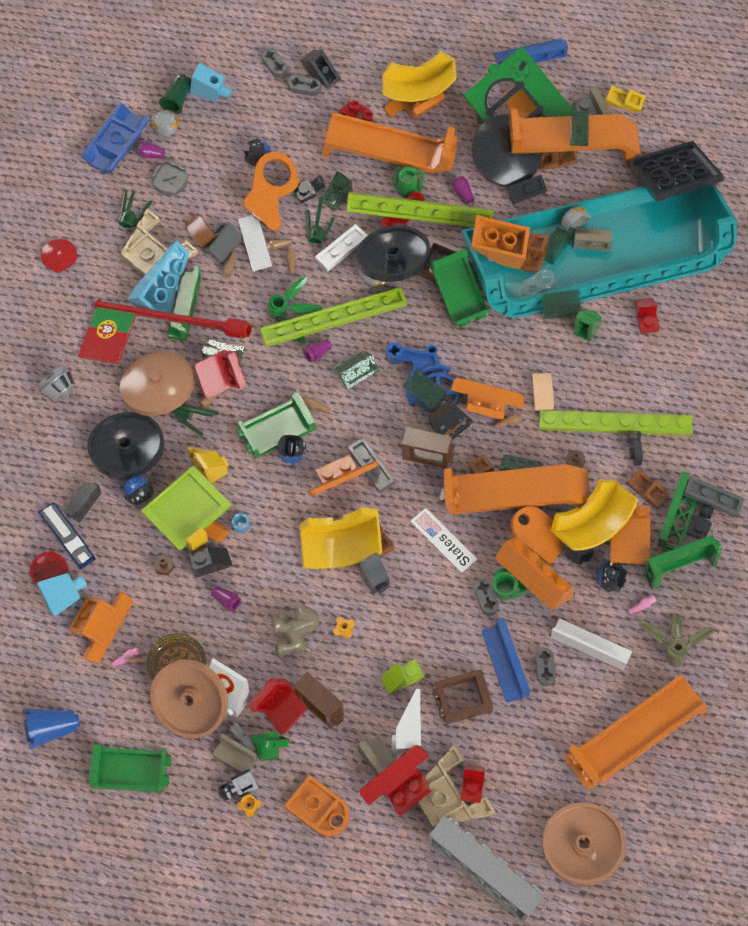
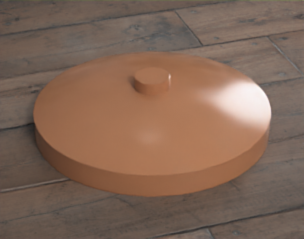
(157, 383)
(189, 698)
(583, 844)

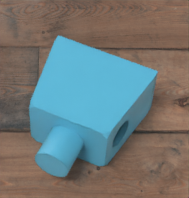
(208, 84)
(61, 592)

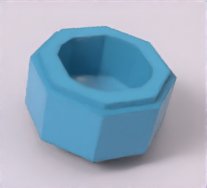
(240, 522)

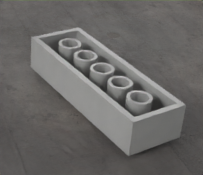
(484, 868)

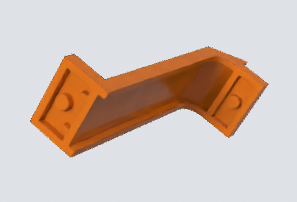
(553, 134)
(391, 144)
(516, 488)
(635, 733)

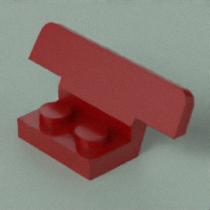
(400, 781)

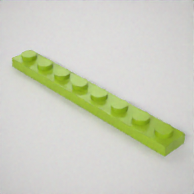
(415, 209)
(333, 317)
(615, 422)

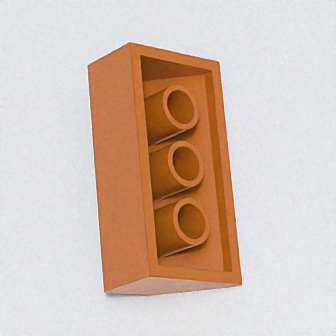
(534, 573)

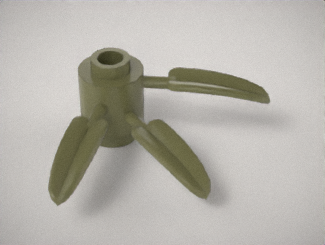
(676, 649)

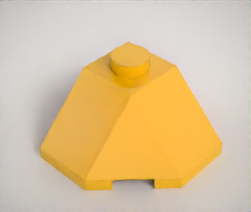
(208, 463)

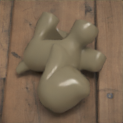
(304, 621)

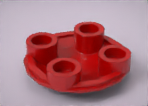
(357, 110)
(58, 255)
(47, 566)

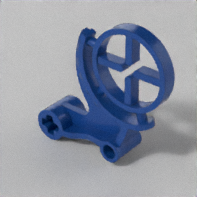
(425, 362)

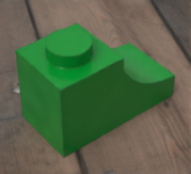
(587, 324)

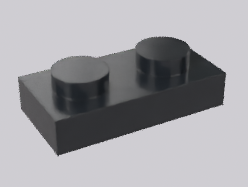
(527, 189)

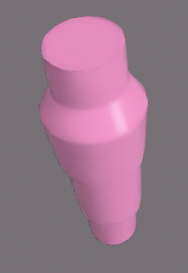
(643, 604)
(131, 653)

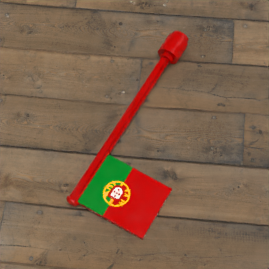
(114, 322)

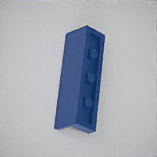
(538, 52)
(506, 661)

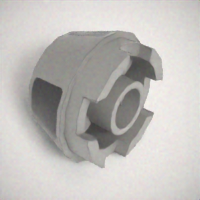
(57, 384)

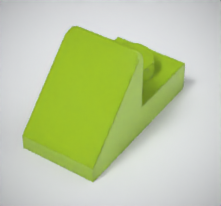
(401, 676)

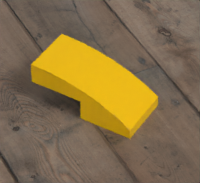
(625, 100)
(197, 540)

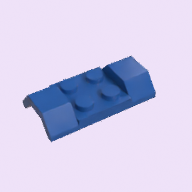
(114, 139)

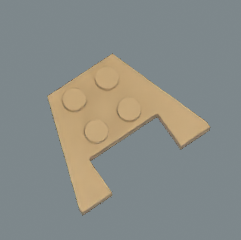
(143, 249)
(445, 798)

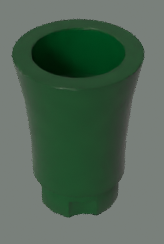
(176, 94)

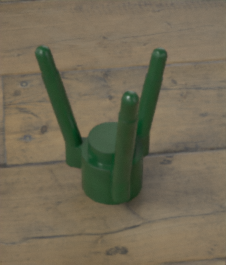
(127, 218)
(316, 233)
(186, 412)

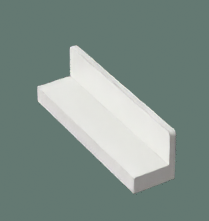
(591, 644)

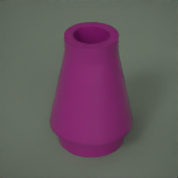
(149, 150)
(463, 190)
(316, 350)
(226, 598)

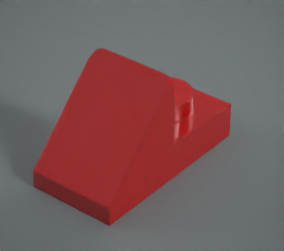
(647, 315)
(472, 784)

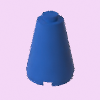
(47, 725)

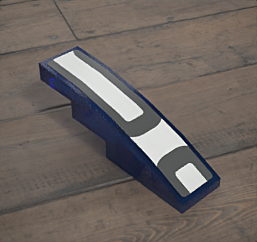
(67, 536)

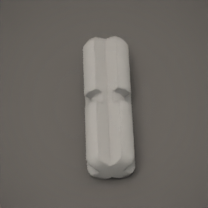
(240, 735)

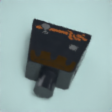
(448, 420)

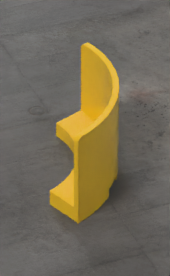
(419, 82)
(598, 519)
(341, 541)

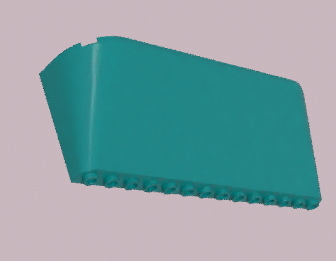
(648, 247)

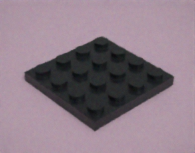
(675, 171)

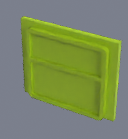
(186, 507)

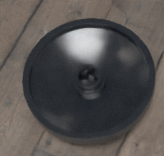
(494, 156)
(393, 253)
(125, 445)

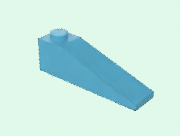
(161, 282)

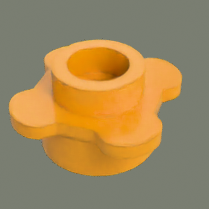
(347, 632)
(248, 798)

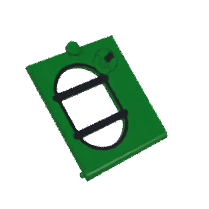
(528, 77)

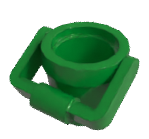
(407, 180)
(506, 585)
(268, 745)

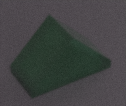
(337, 191)

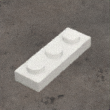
(340, 248)

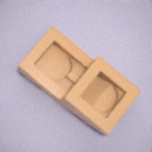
(543, 391)

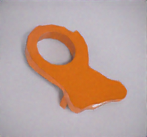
(263, 198)

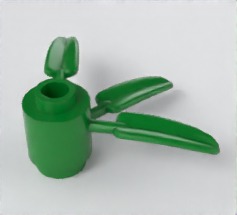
(278, 303)

